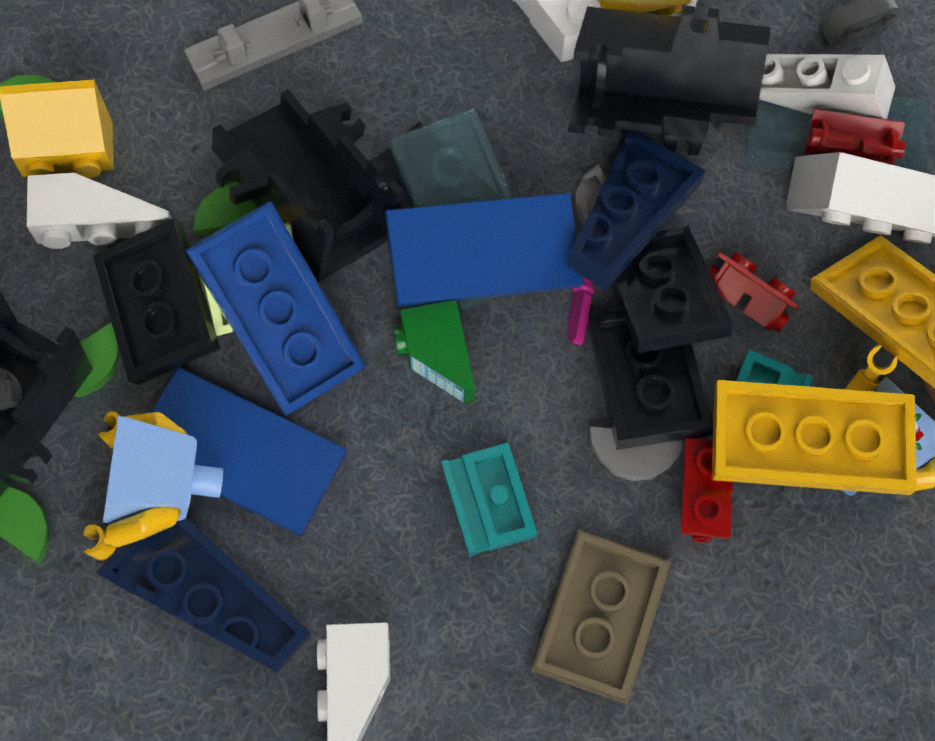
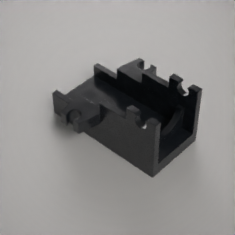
(666, 73)
(311, 178)
(48, 382)

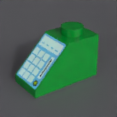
(437, 347)

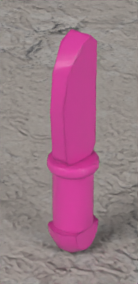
(579, 312)

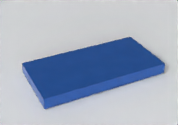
(481, 249)
(276, 308)
(264, 458)

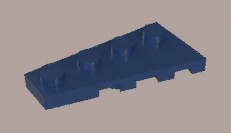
(631, 207)
(207, 590)

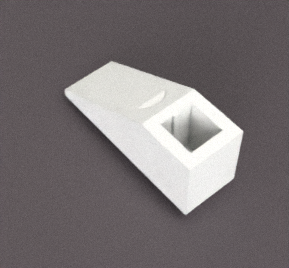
(829, 83)
(80, 209)
(356, 677)

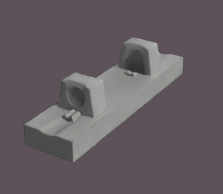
(269, 39)

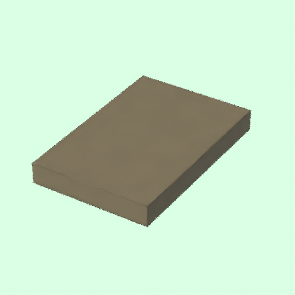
(601, 616)

